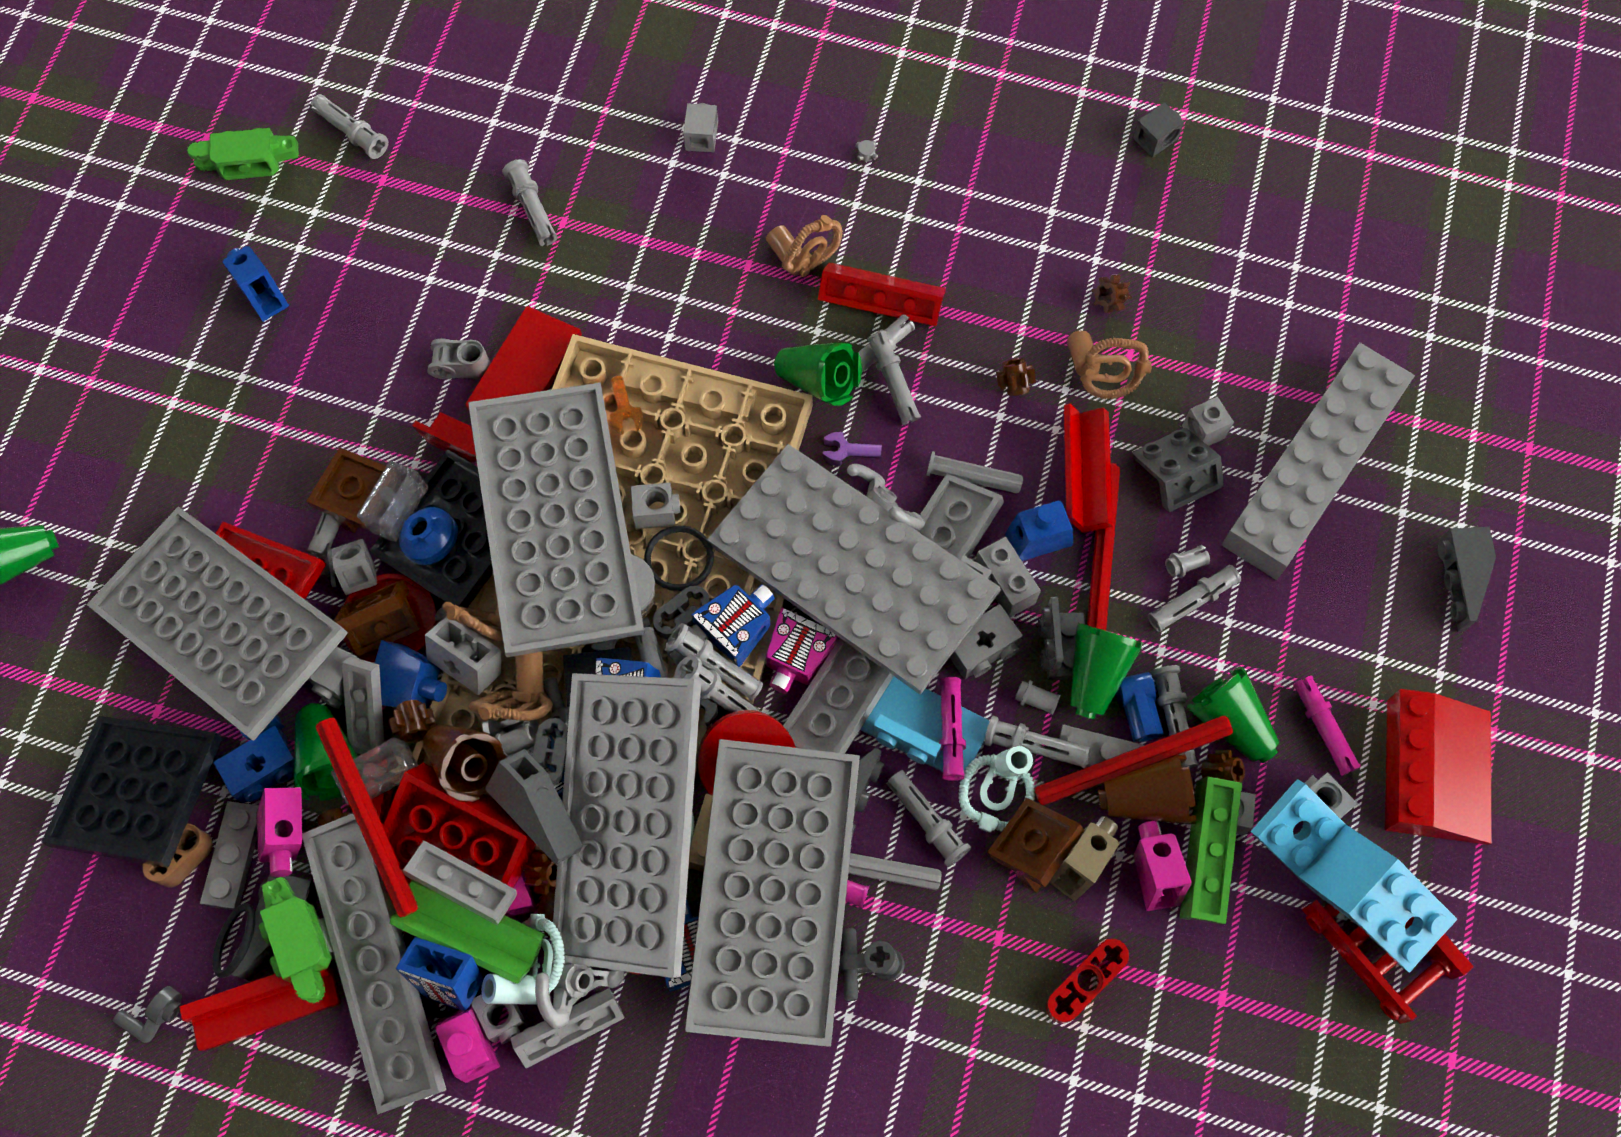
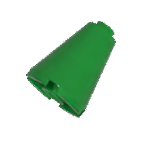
(821, 370)
(24, 549)
(1099, 668)
(1241, 705)
(311, 761)

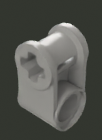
(453, 356)

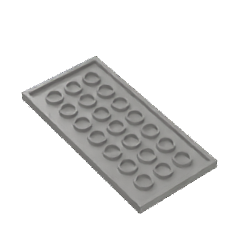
(554, 520)
(854, 568)
(217, 622)
(632, 808)
(773, 894)

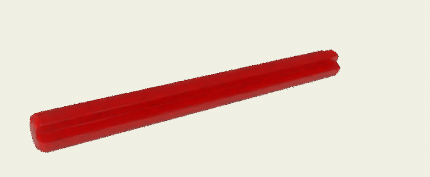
(1103, 563)
(1133, 760)
(367, 817)

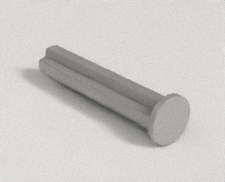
(975, 473)
(894, 871)

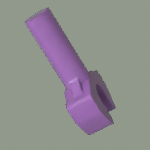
(847, 449)

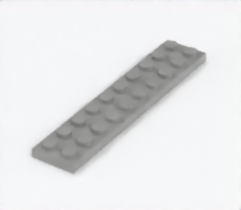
(850, 682)

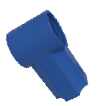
(1138, 697)

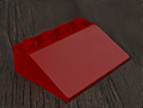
(1438, 767)
(469, 830)

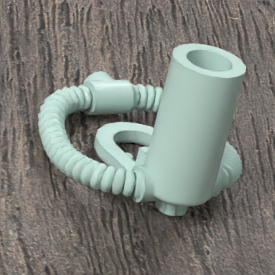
(1007, 764)
(503, 991)

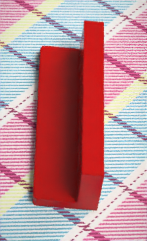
(881, 293)
(449, 434)
(1088, 468)
(252, 1009)

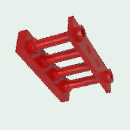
(1445, 960)

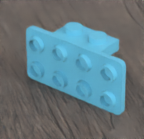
(915, 725)

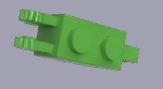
(243, 153)
(295, 939)

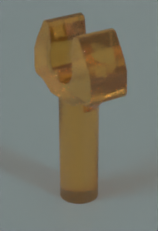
(624, 409)

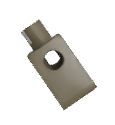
(1086, 859)

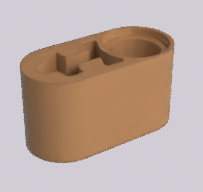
(181, 867)

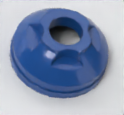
(436, 539)

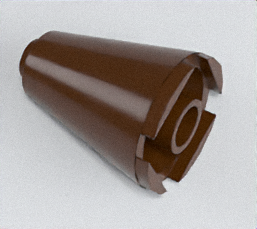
(462, 759)
(1152, 793)

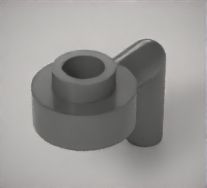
(161, 1009)

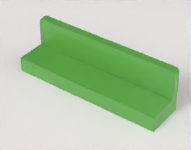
(1211, 850)
(502, 949)

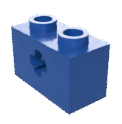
(240, 765)

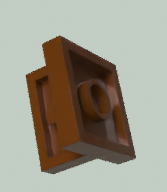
(346, 487)
(378, 617)
(1035, 843)

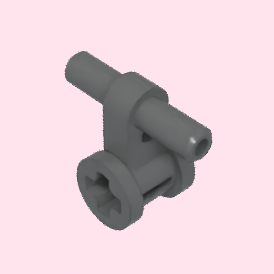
(854, 963)

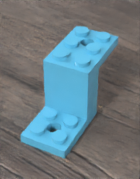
(1354, 875)

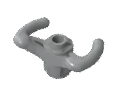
(884, 497)
(573, 984)

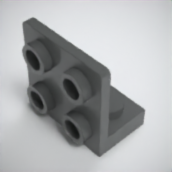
(1182, 466)
(1059, 640)

